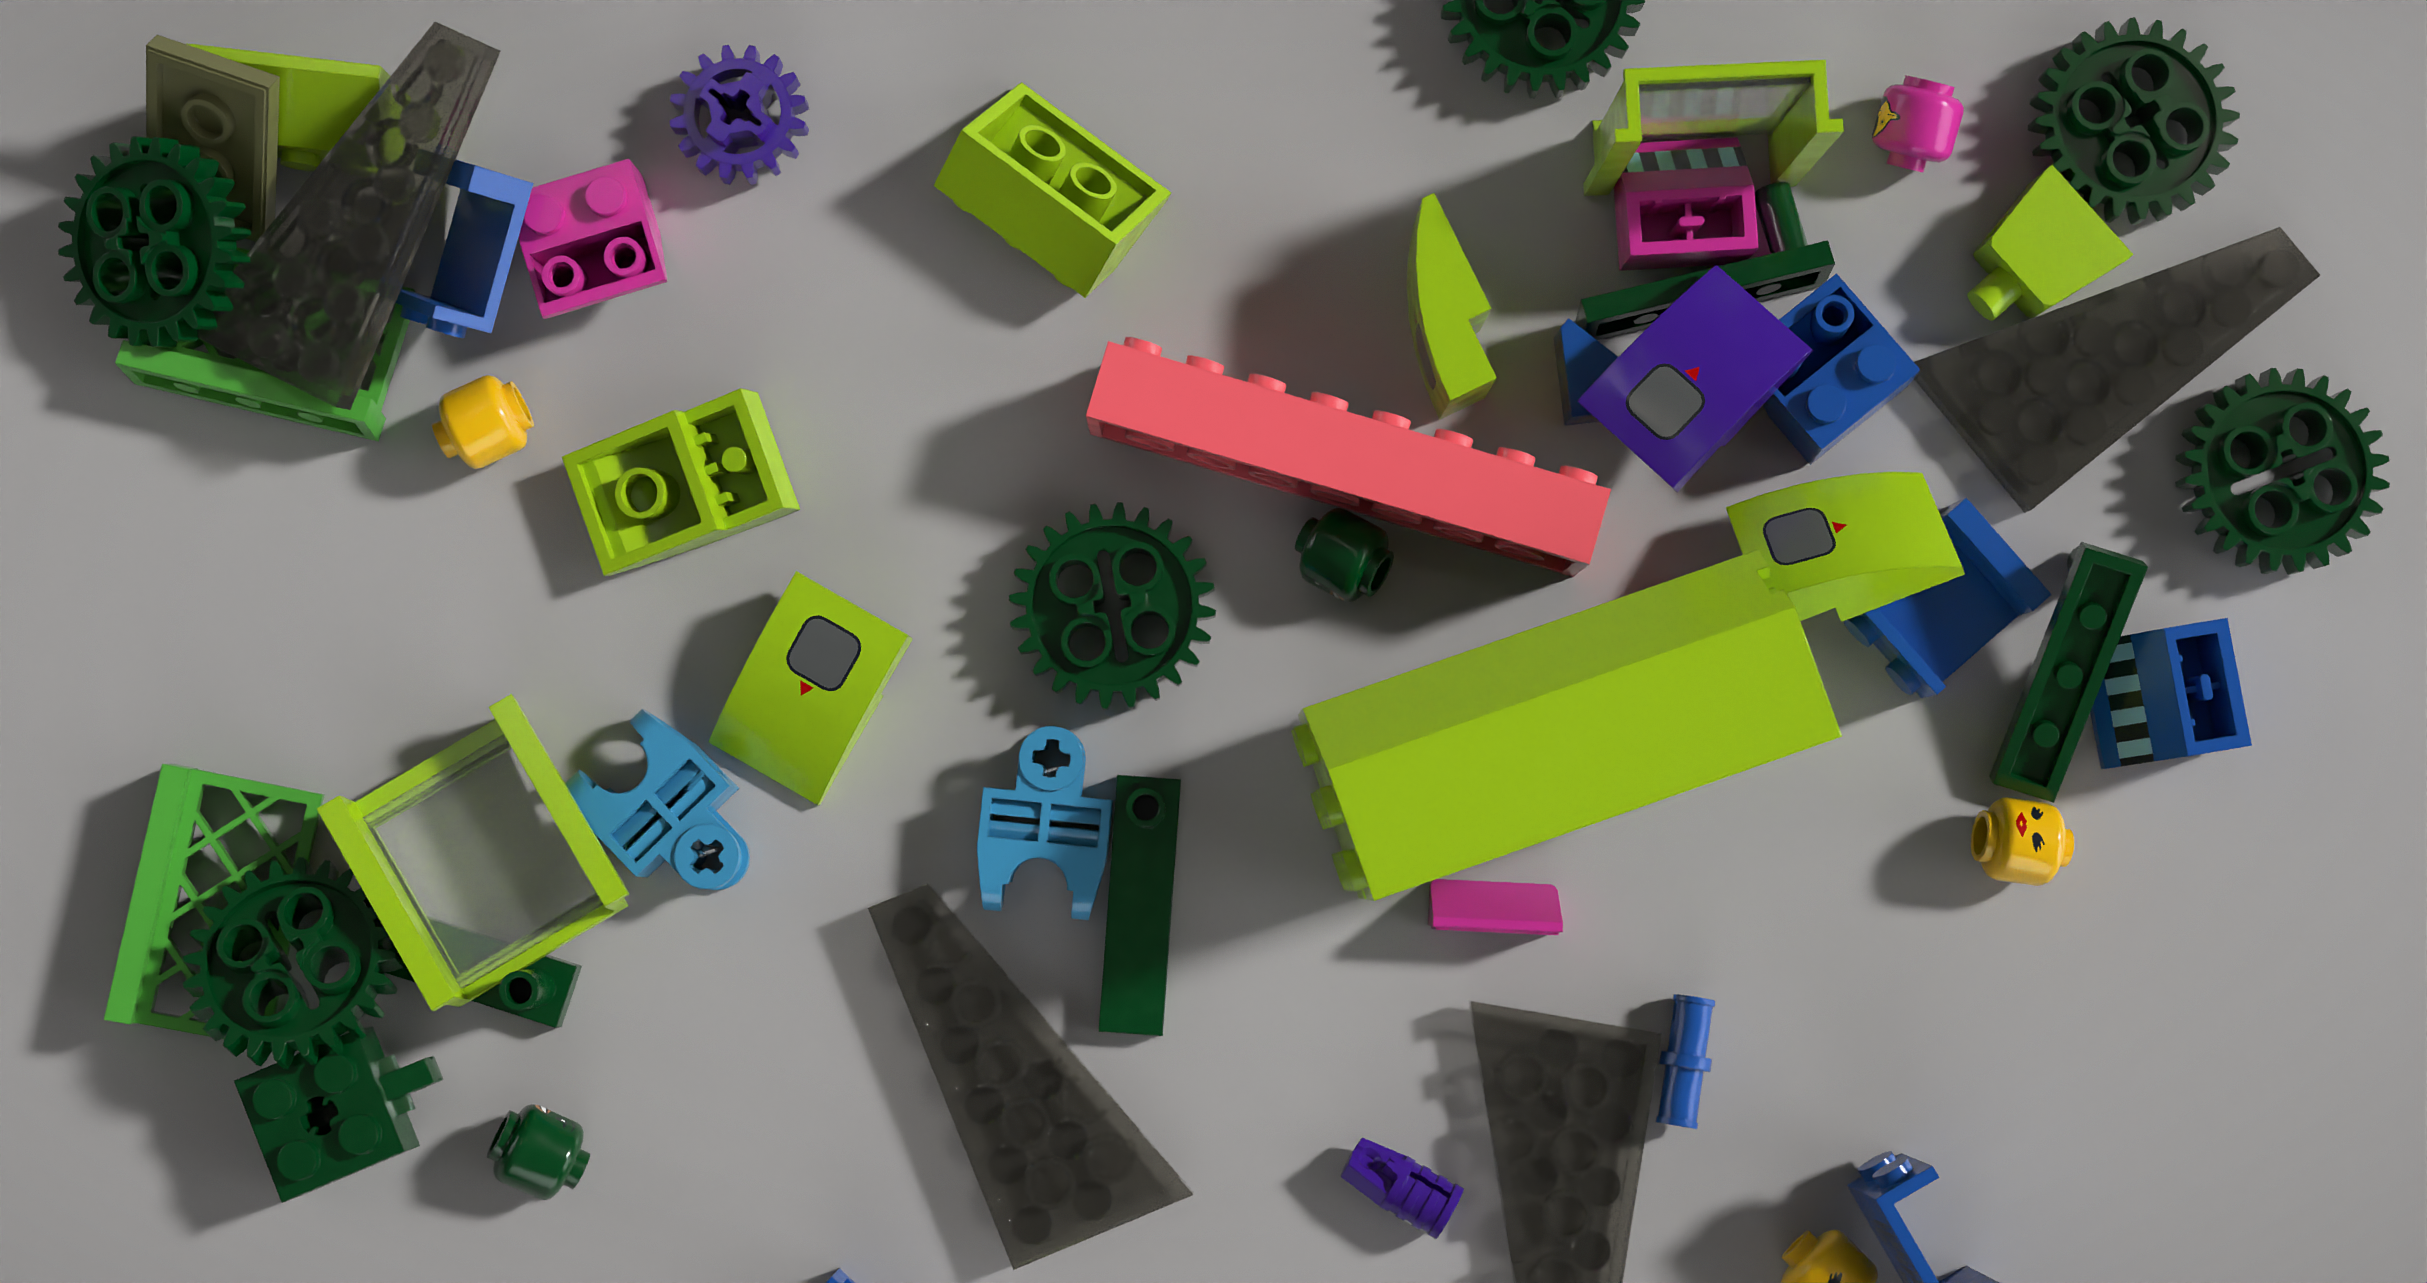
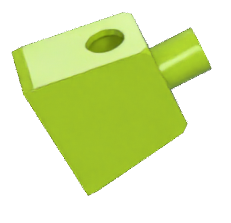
(2043, 250)

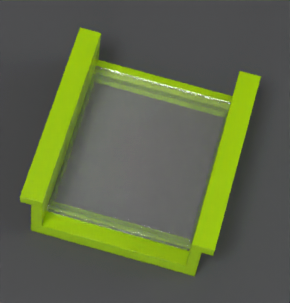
(1718, 100)
(477, 860)

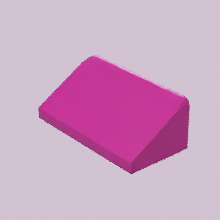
(1494, 907)

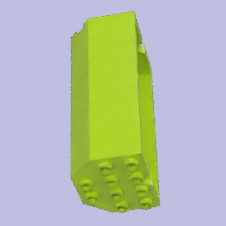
(1562, 726)

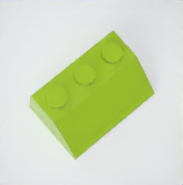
(315, 100)
(1050, 188)

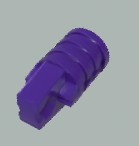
(1402, 1186)

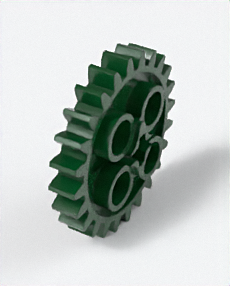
(1511, 48)
(2180, 93)
(154, 242)
(2302, 523)
(1056, 617)
(238, 992)

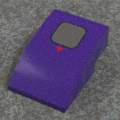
(1695, 377)

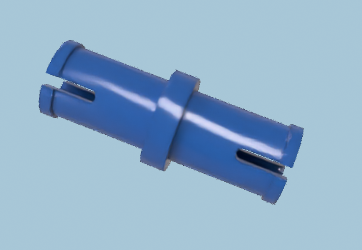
(1685, 1061)

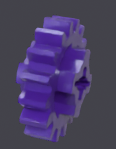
(751, 92)

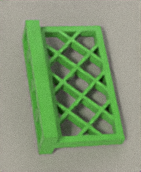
(248, 388)
(163, 876)

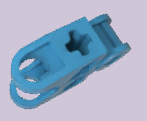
(668, 812)
(1076, 851)

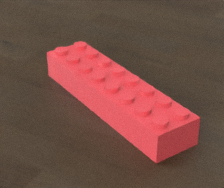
(1347, 458)

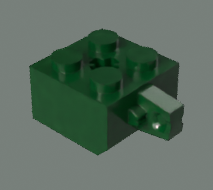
(370, 1121)

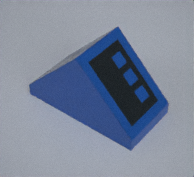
(1579, 365)

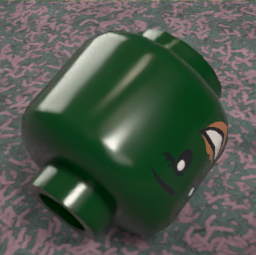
(1344, 554)
(538, 1152)

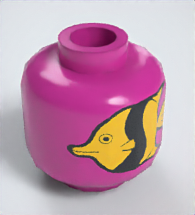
(1917, 123)

